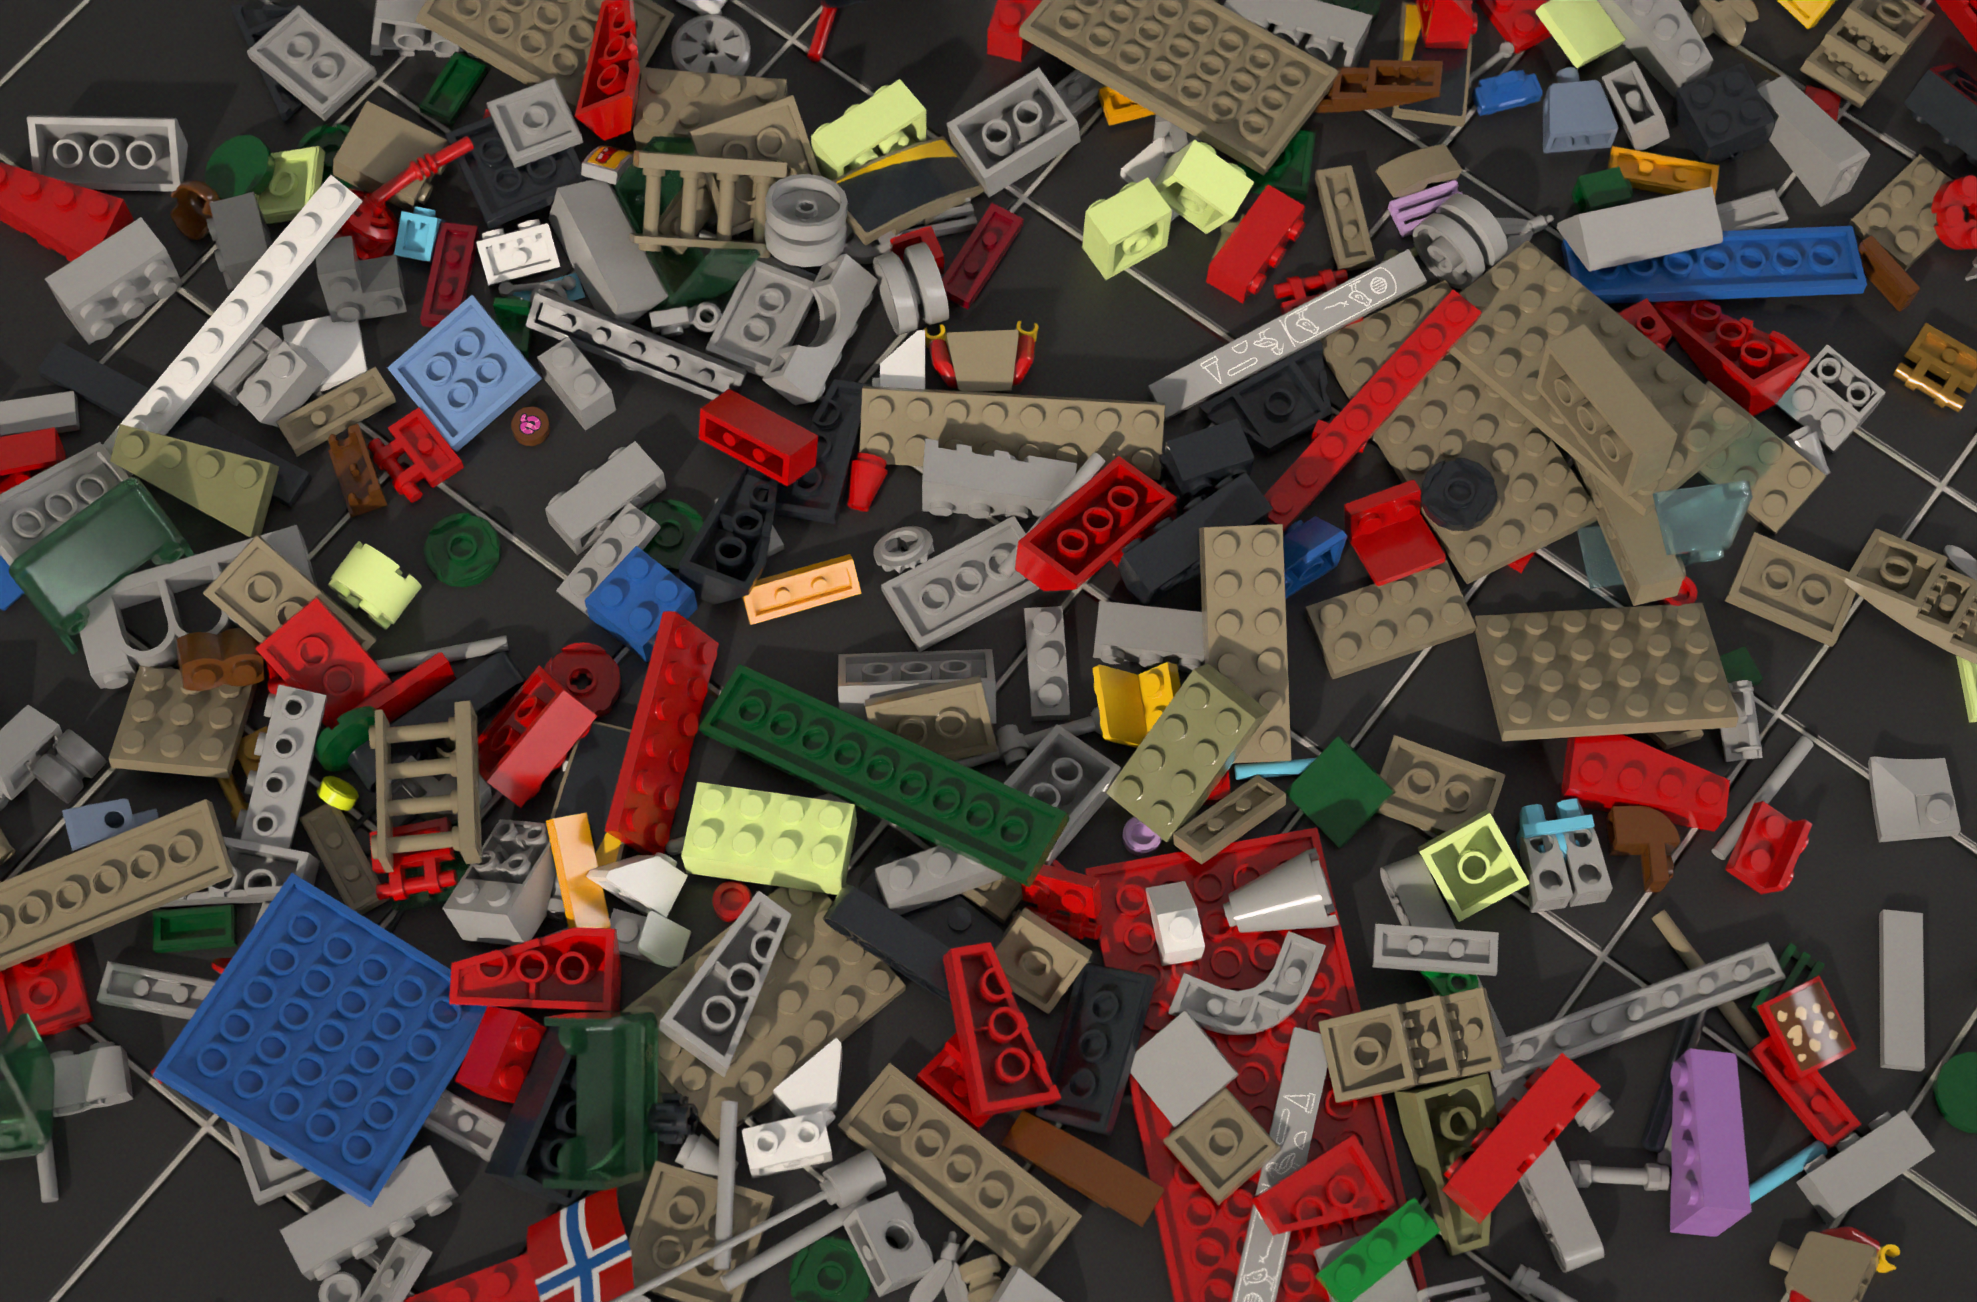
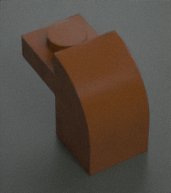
(1647, 834)

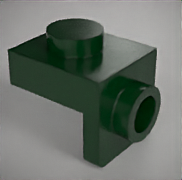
(512, 318)

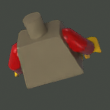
(982, 358)
(1832, 1265)

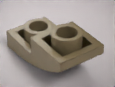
(1418, 168)

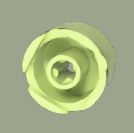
(374, 584)

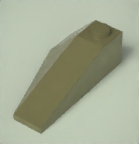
(1439, 1128)

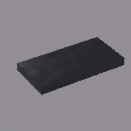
(1097, 1047)

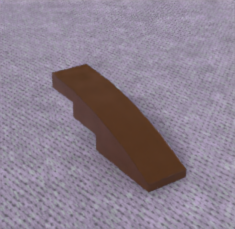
(1382, 85)
(1083, 1168)

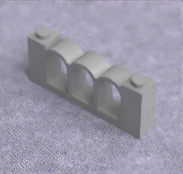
(105, 635)

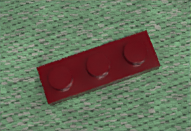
(981, 255)
(449, 271)

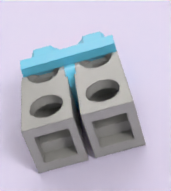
(1561, 857)

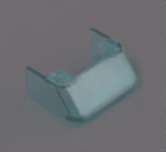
(1693, 525)

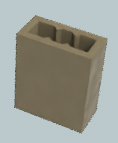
(380, 149)

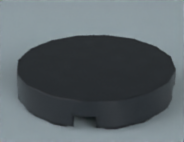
(1458, 494)

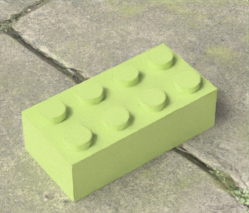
(769, 838)

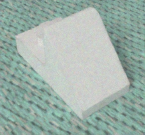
(650, 938)

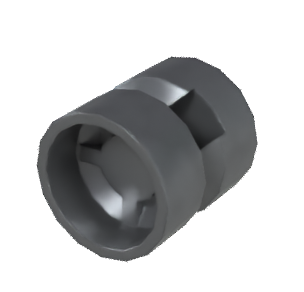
(68, 766)

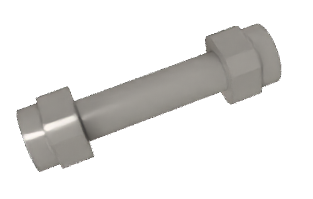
(1652, 1176)
(1526, 1281)

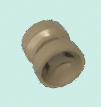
(982, 1277)

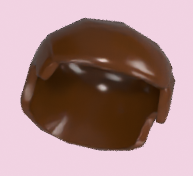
(193, 208)

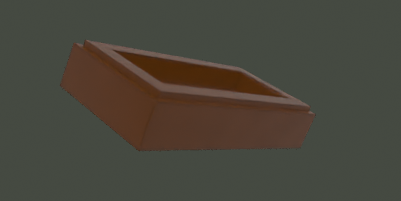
(1887, 274)

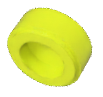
(337, 793)

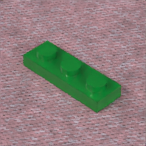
(1378, 1252)

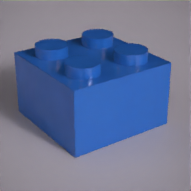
(633, 601)

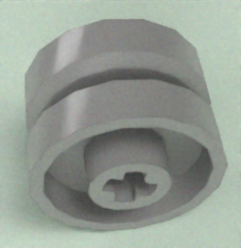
(805, 220)
(1460, 241)
(911, 288)

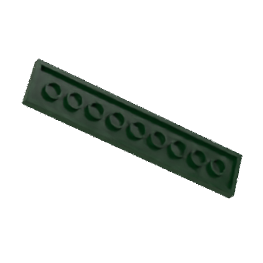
(886, 775)

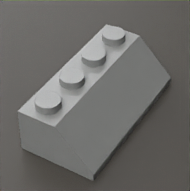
(884, 674)

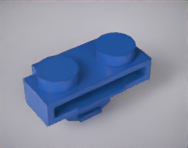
(1506, 92)

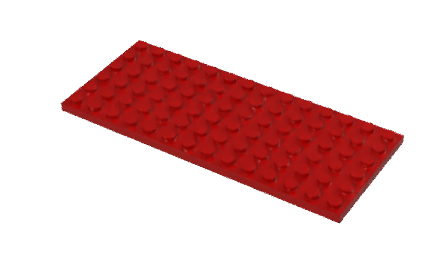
(1197, 1235)

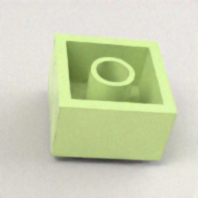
(1202, 186)
(1126, 227)
(1473, 865)

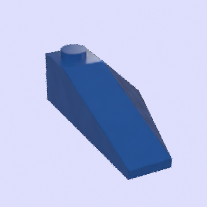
(1310, 552)

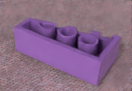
(1707, 1145)

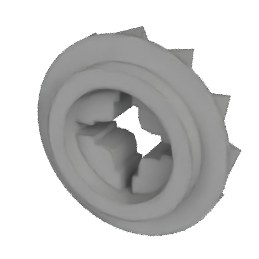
(913, 538)

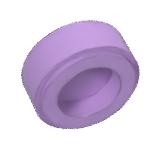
(1139, 838)

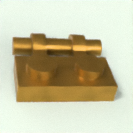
(1945, 358)

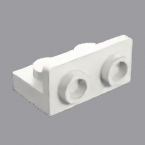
(518, 252)
(787, 1145)

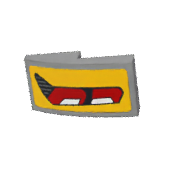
(606, 164)

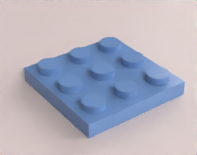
(464, 373)

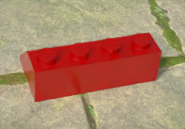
(1091, 527)

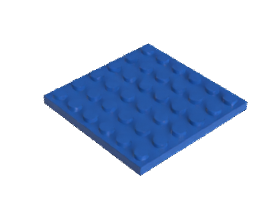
(324, 1040)

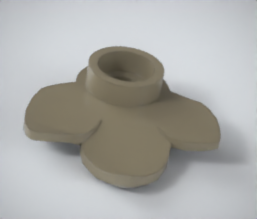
(1724, 18)

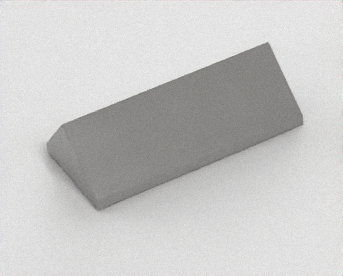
(109, 151)
(1644, 229)
(597, 242)

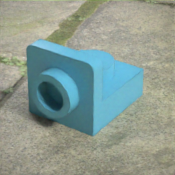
(418, 234)

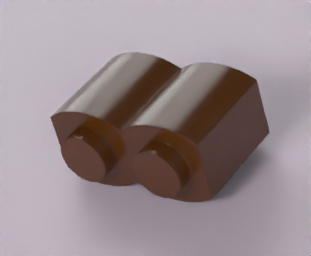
(219, 659)

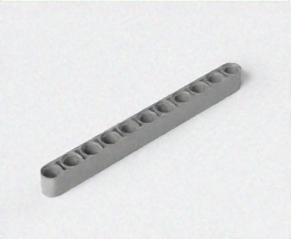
(1547, 1181)

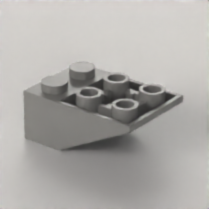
(509, 890)

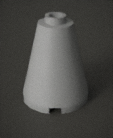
(1284, 898)

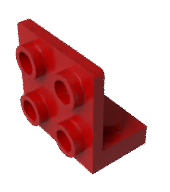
(1392, 533)

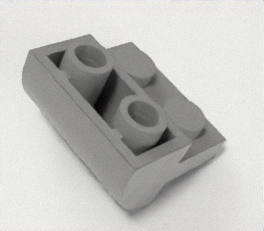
(1831, 398)

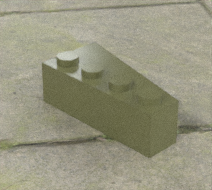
(209, 479)

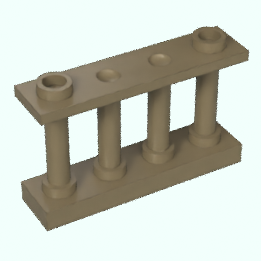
(691, 169)
(462, 801)

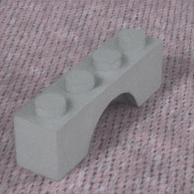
(841, 293)

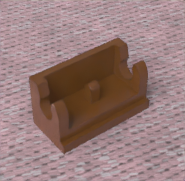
(356, 472)

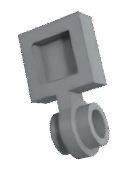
(673, 321)

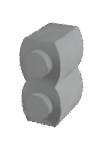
(91, 1079)

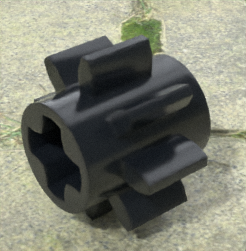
(673, 1118)

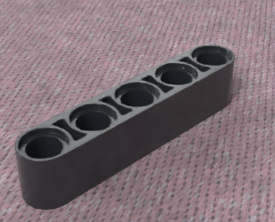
(486, 686)
(890, 939)

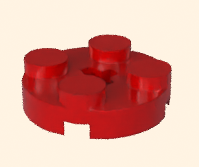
(1948, 206)
(598, 667)

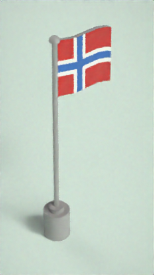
(587, 1256)

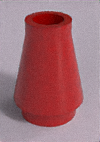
(866, 478)

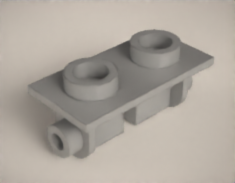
(1744, 739)

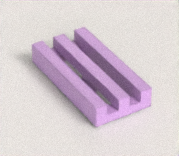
(1398, 205)

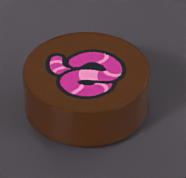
(530, 426)

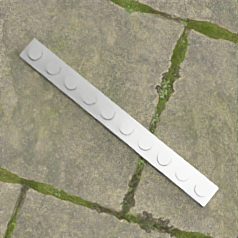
(242, 311)

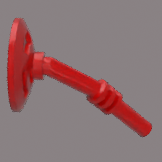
(374, 203)

